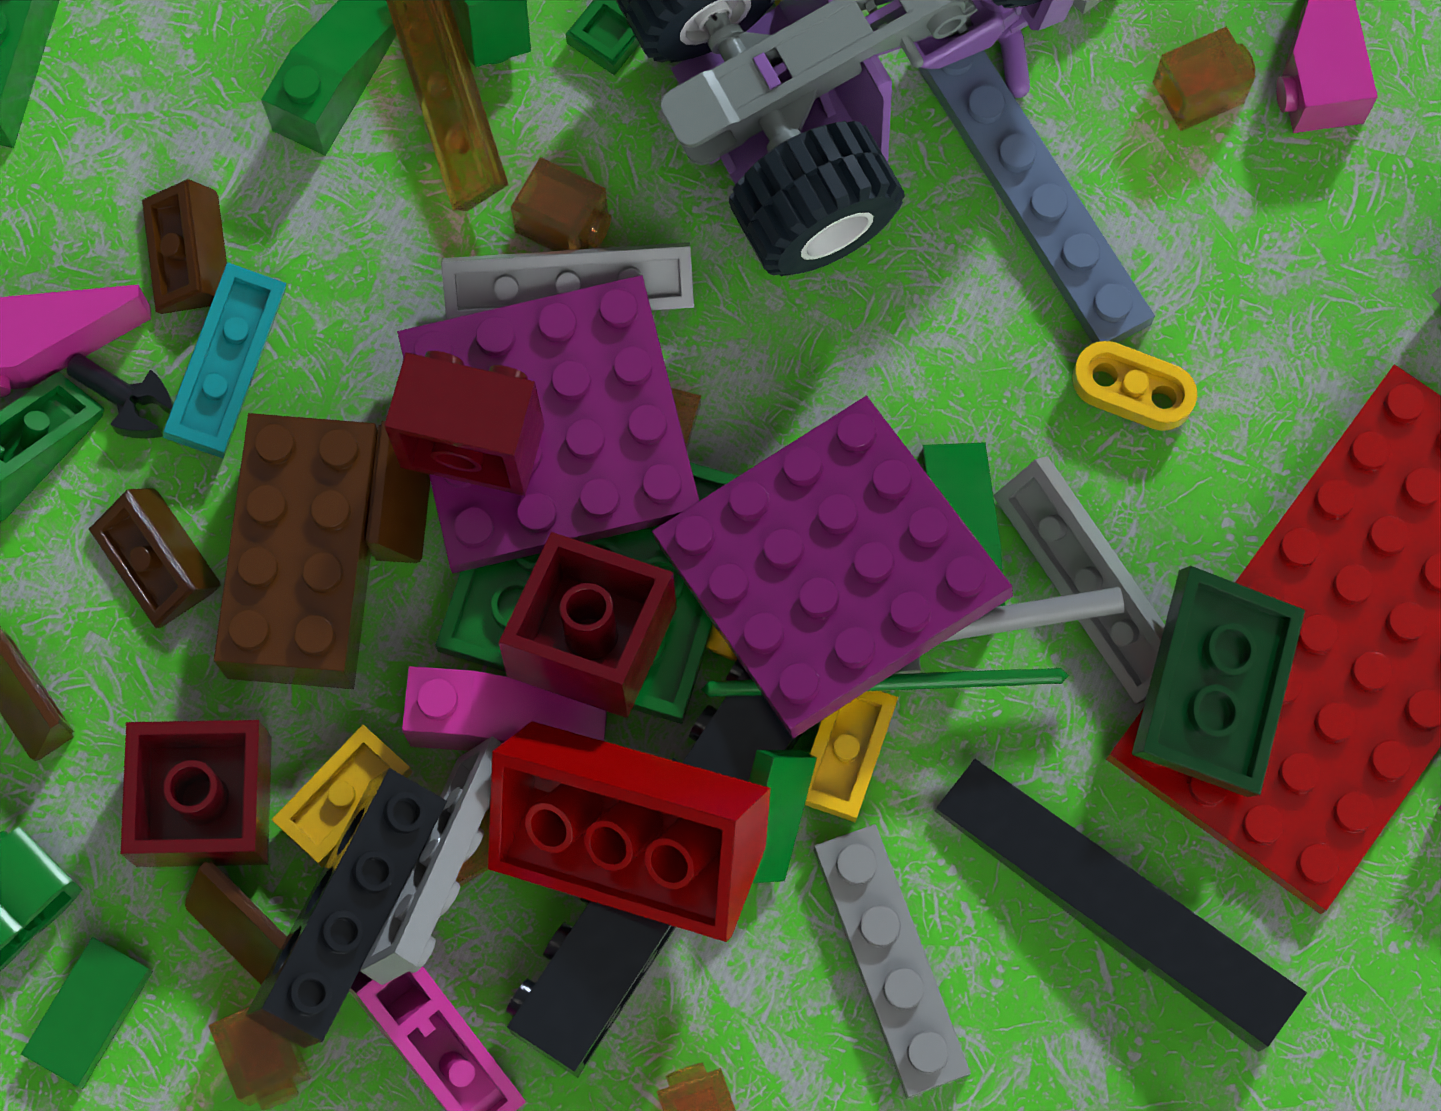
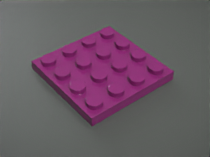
(610, 431)
(832, 565)

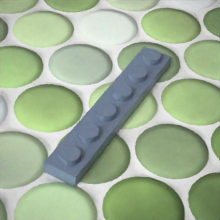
(1040, 199)

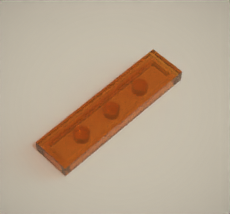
(449, 100)

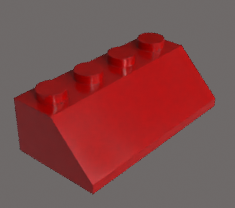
(626, 828)

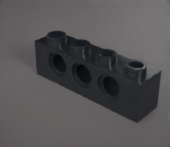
(346, 909)

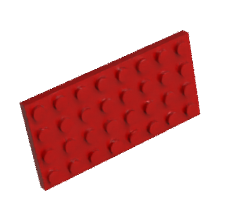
(1367, 660)

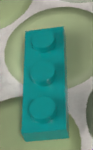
(224, 360)

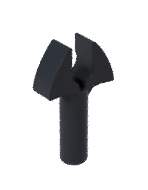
(123, 395)

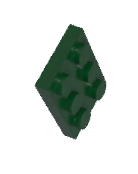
(1219, 682)

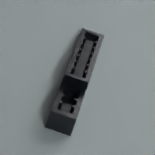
(1122, 906)

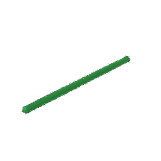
(916, 681)

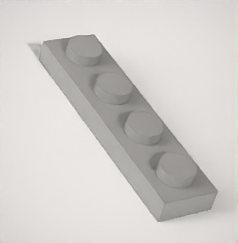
(508, 279)
(1080, 562)
(431, 886)
(891, 961)

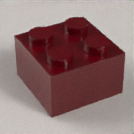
(465, 421)
(588, 624)
(196, 793)

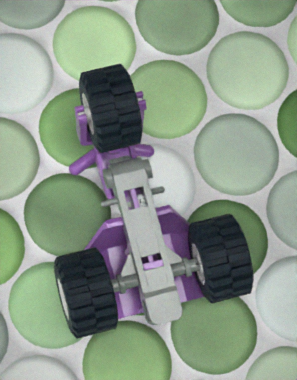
(806, 103)

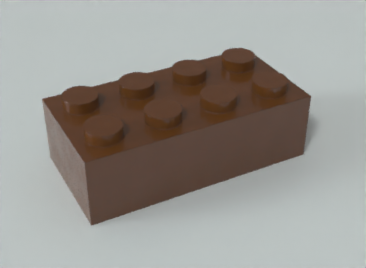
(298, 553)

